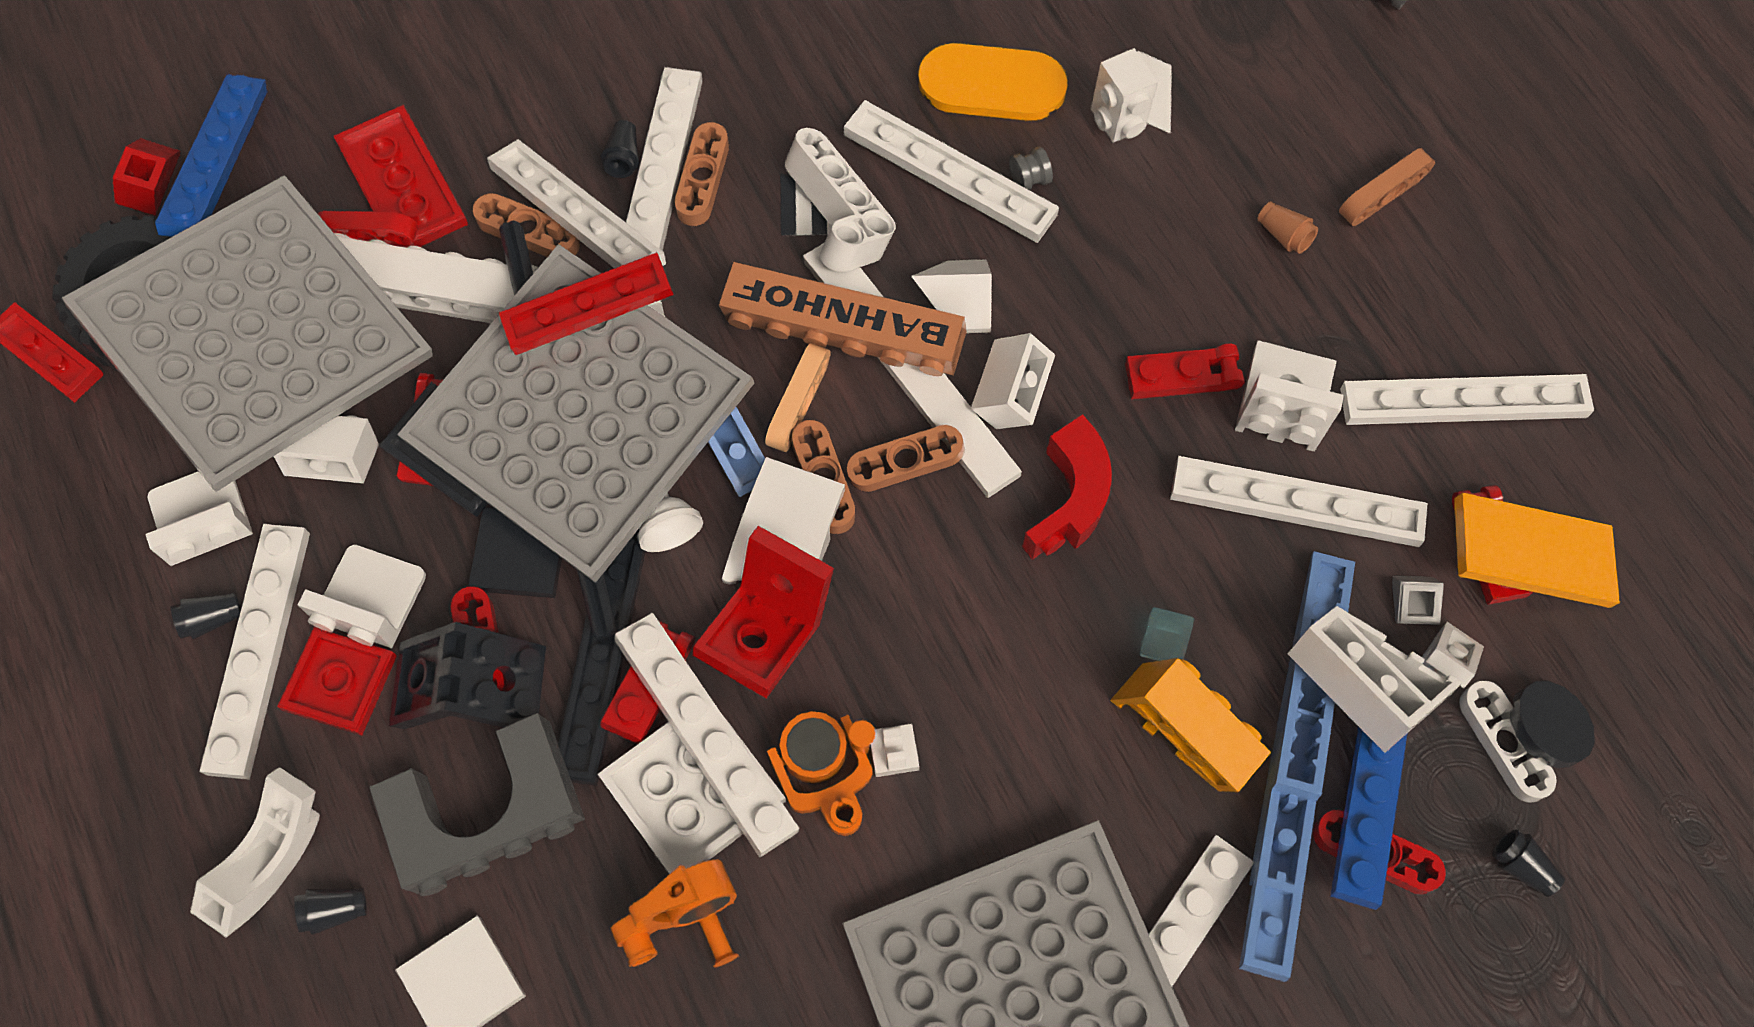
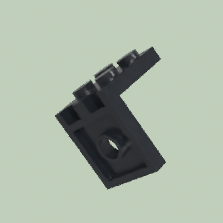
(453, 673)

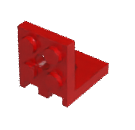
(777, 601)

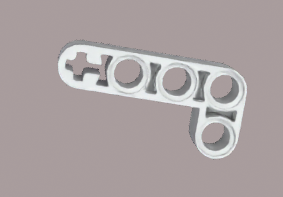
(857, 218)

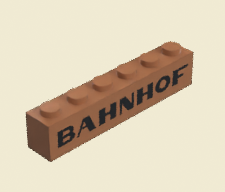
(843, 319)

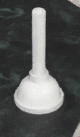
(669, 525)

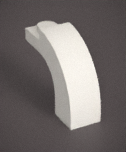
(263, 859)

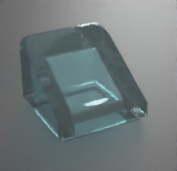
(1166, 635)

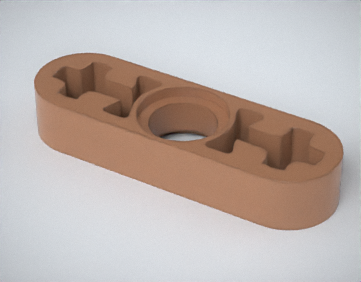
(1386, 187)
(706, 189)
(513, 211)
(890, 449)
(805, 461)

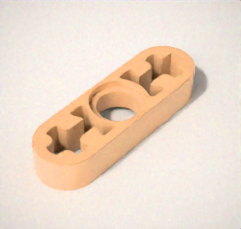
(797, 397)

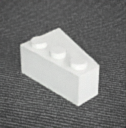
(1370, 678)

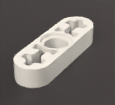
(1502, 760)

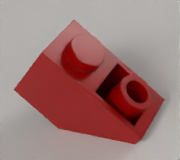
(144, 175)

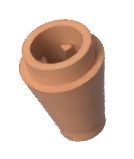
(1290, 228)

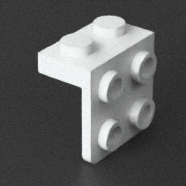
(195, 518)
(366, 597)

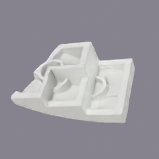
(791, 506)

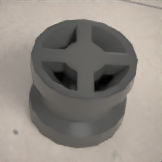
(1031, 168)

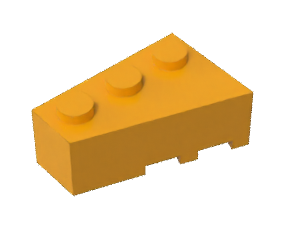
(1195, 722)

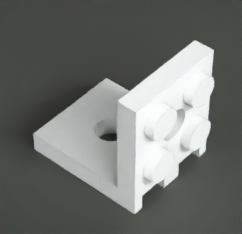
(1289, 395)

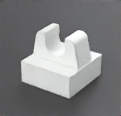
(894, 751)

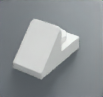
(1453, 654)

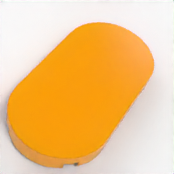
(992, 81)

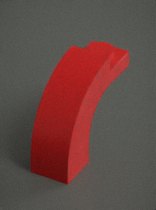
(1087, 467)

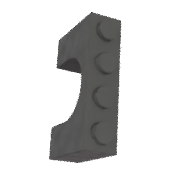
(539, 808)

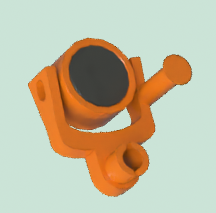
(813, 752)
(678, 901)

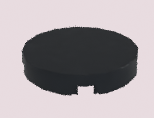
(1552, 724)

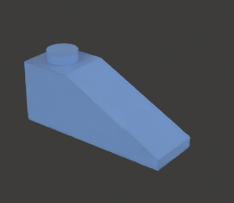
(737, 453)

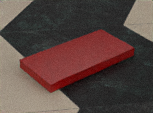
(401, 174)

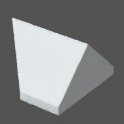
(960, 289)

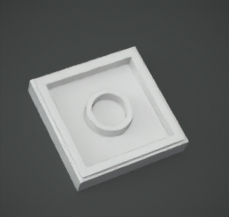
(461, 979)

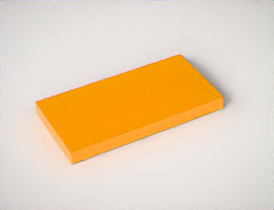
(1535, 550)

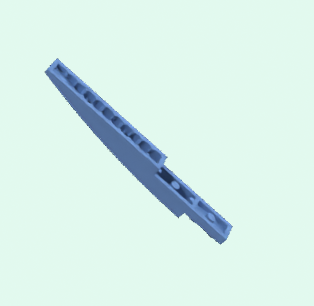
(1292, 788)

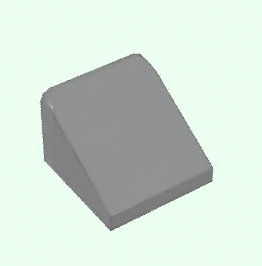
(1417, 599)

